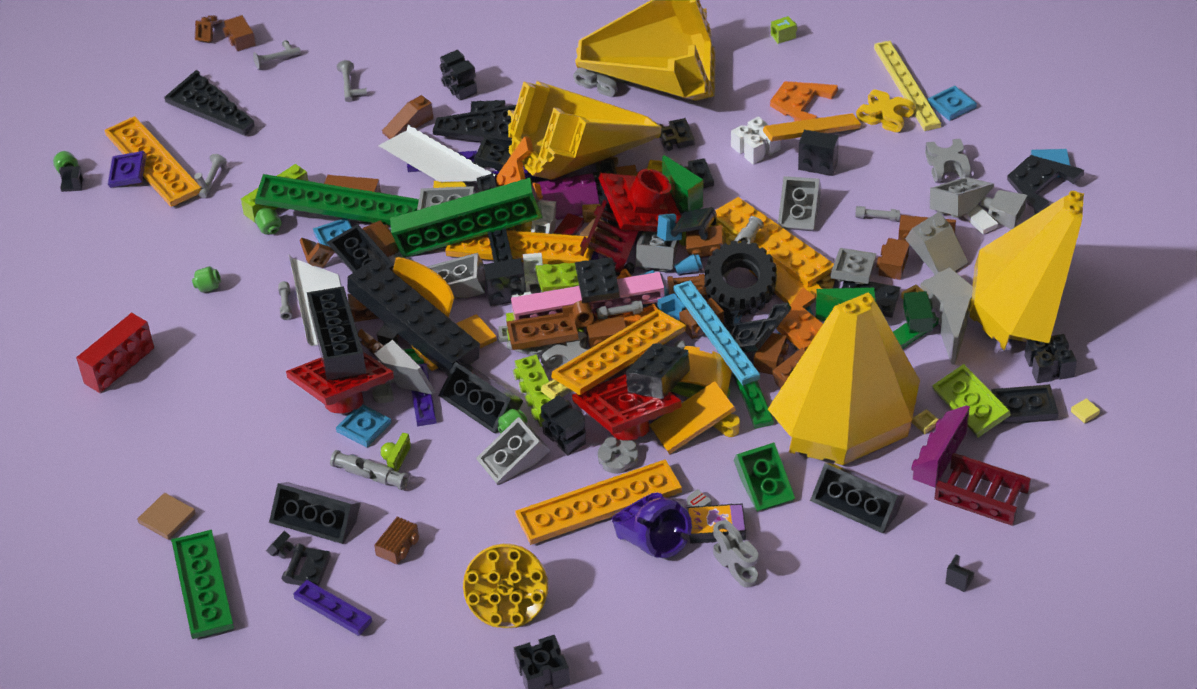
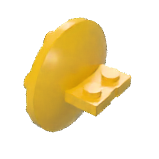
(505, 585)

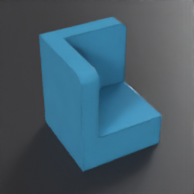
(665, 225)
(671, 305)

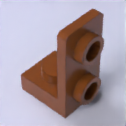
(204, 28)
(315, 253)

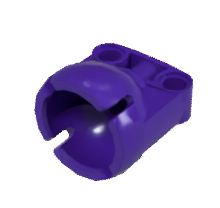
(654, 525)

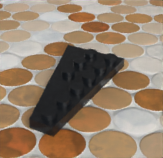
(208, 102)

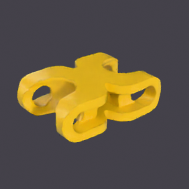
(885, 110)

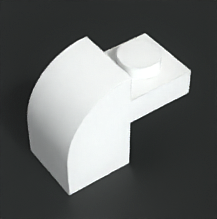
(548, 222)
(531, 280)

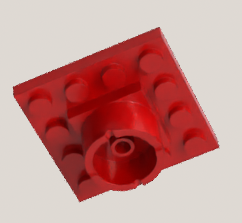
(639, 199)
(342, 394)
(622, 412)

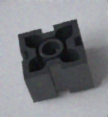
(458, 75)
(1050, 359)
(563, 424)
(542, 664)

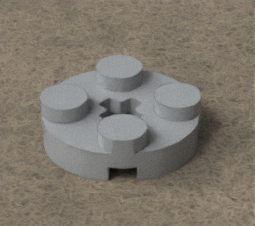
(614, 446)

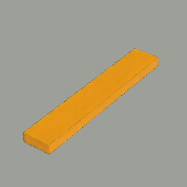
(825, 125)

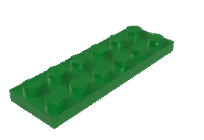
(202, 584)

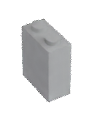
(946, 282)

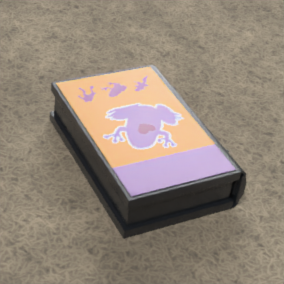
(705, 517)

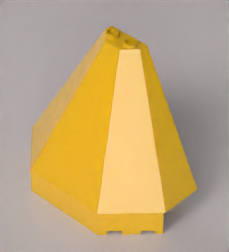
(657, 47)
(573, 129)
(1025, 272)
(849, 387)

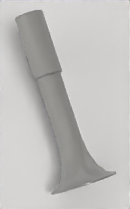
(259, 59)
(346, 67)
(217, 161)

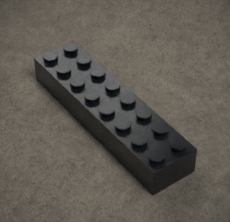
(412, 316)
(336, 333)

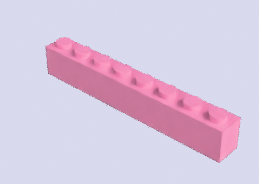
(642, 288)

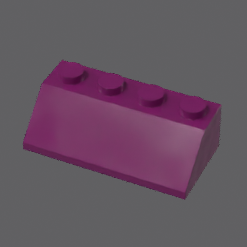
(570, 194)
(940, 445)

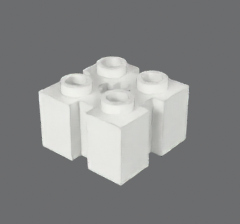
(753, 141)

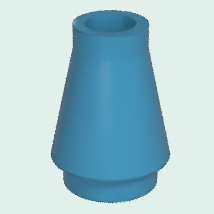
(689, 265)

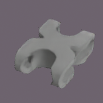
(605, 84)
(947, 160)
(560, 354)
(735, 553)

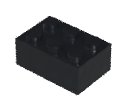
(658, 371)

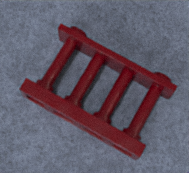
(623, 247)
(977, 503)

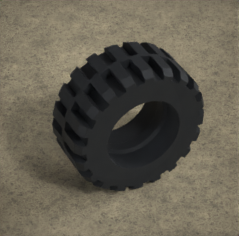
(742, 256)

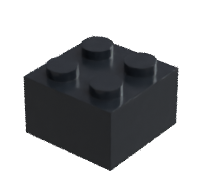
(818, 152)
(504, 280)

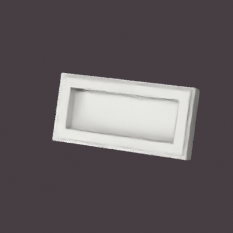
(981, 220)

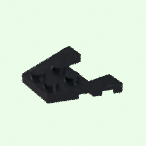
(1036, 174)
(753, 334)

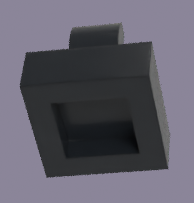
(279, 544)

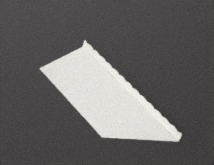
(432, 157)
(309, 279)

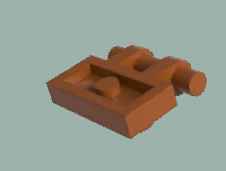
(369, 342)

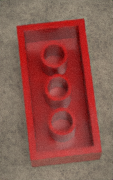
(115, 352)

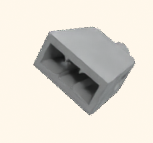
(1006, 207)

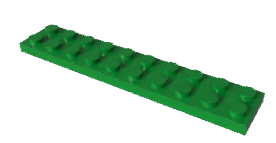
(332, 199)

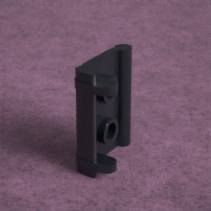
(696, 220)

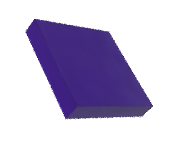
(127, 169)

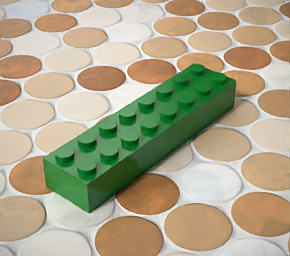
(466, 217)

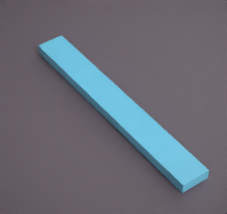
(716, 333)

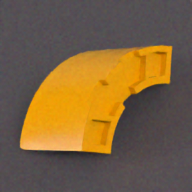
(426, 283)
(707, 368)

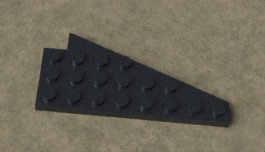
(476, 125)

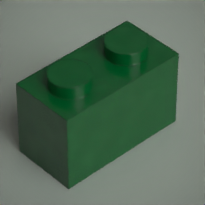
(918, 312)

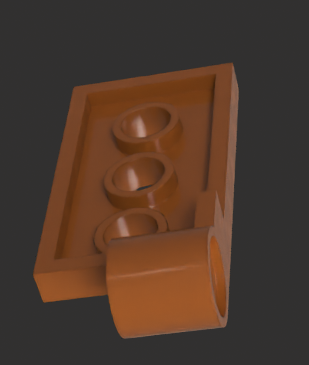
(573, 316)

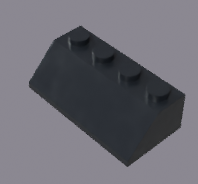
(357, 249)
(478, 395)
(856, 497)
(314, 512)

